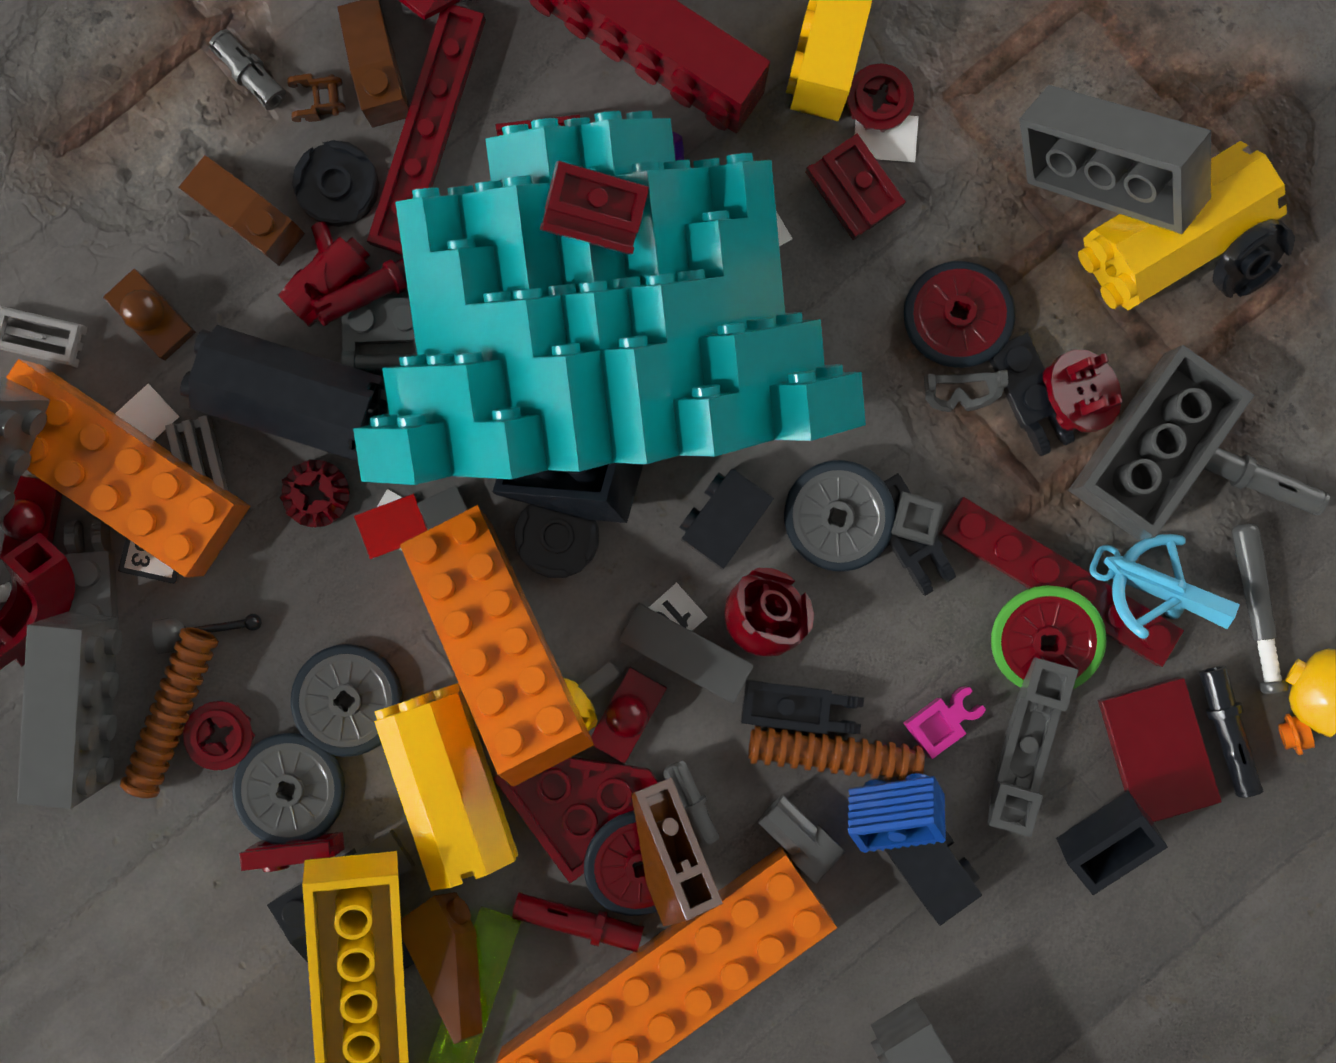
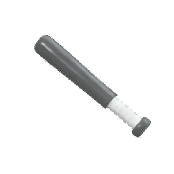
(1257, 595)

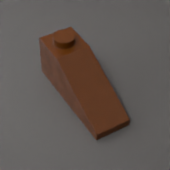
(373, 62)
(242, 210)
(672, 856)
(447, 959)

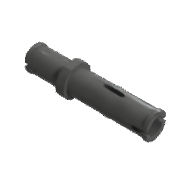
(1247, 473)

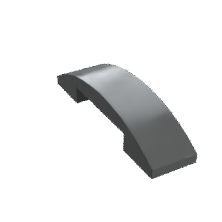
(1028, 745)

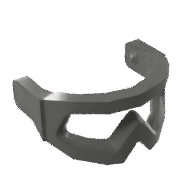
(995, 383)

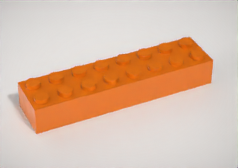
(683, 973)

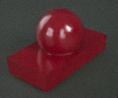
(33, 512)
(627, 714)

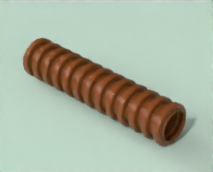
(168, 713)
(835, 754)

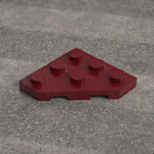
(572, 803)

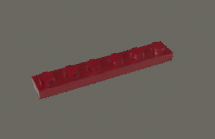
(428, 118)
(1038, 565)

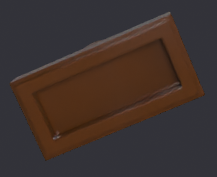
(149, 314)

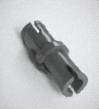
(247, 69)

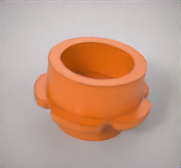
(1296, 734)

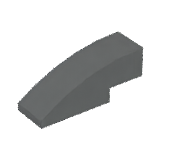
(686, 653)

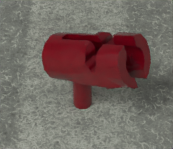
(331, 269)

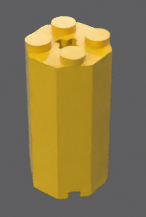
(1142, 259)
(445, 787)

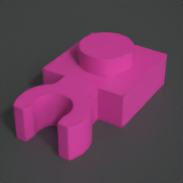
(938, 724)

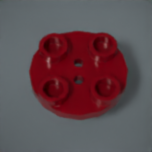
(1088, 408)

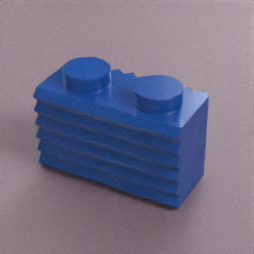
(897, 813)

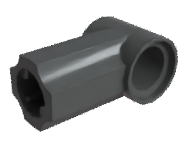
(808, 844)

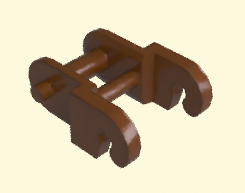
(318, 109)

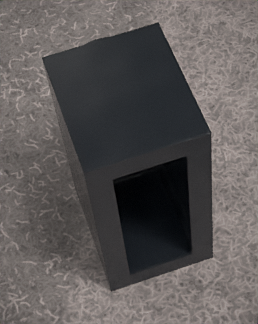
(726, 517)
(1111, 843)
(937, 877)

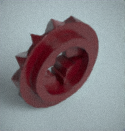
(898, 91)
(332, 484)
(200, 728)

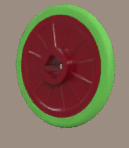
(1047, 612)

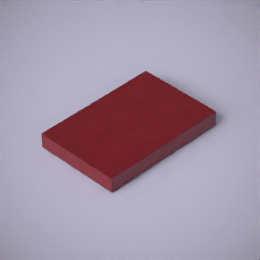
(1160, 749)

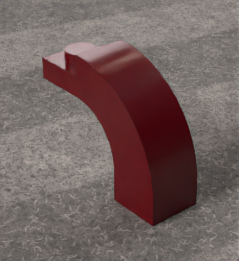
(40, 589)

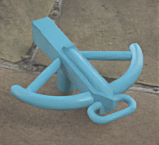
(1175, 590)

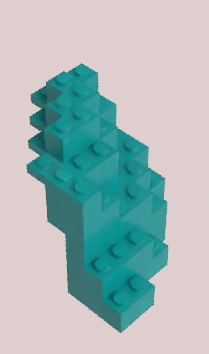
(592, 354)

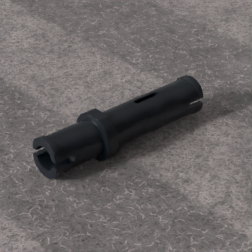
(1231, 731)

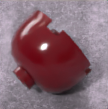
(768, 613)

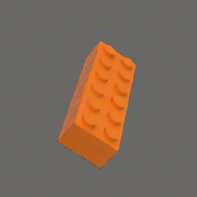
(128, 477)
(496, 647)

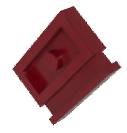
(855, 186)
(594, 207)
(279, 856)

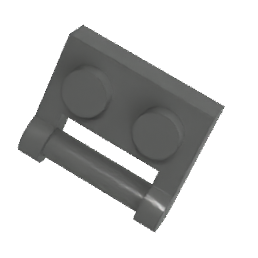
(376, 323)

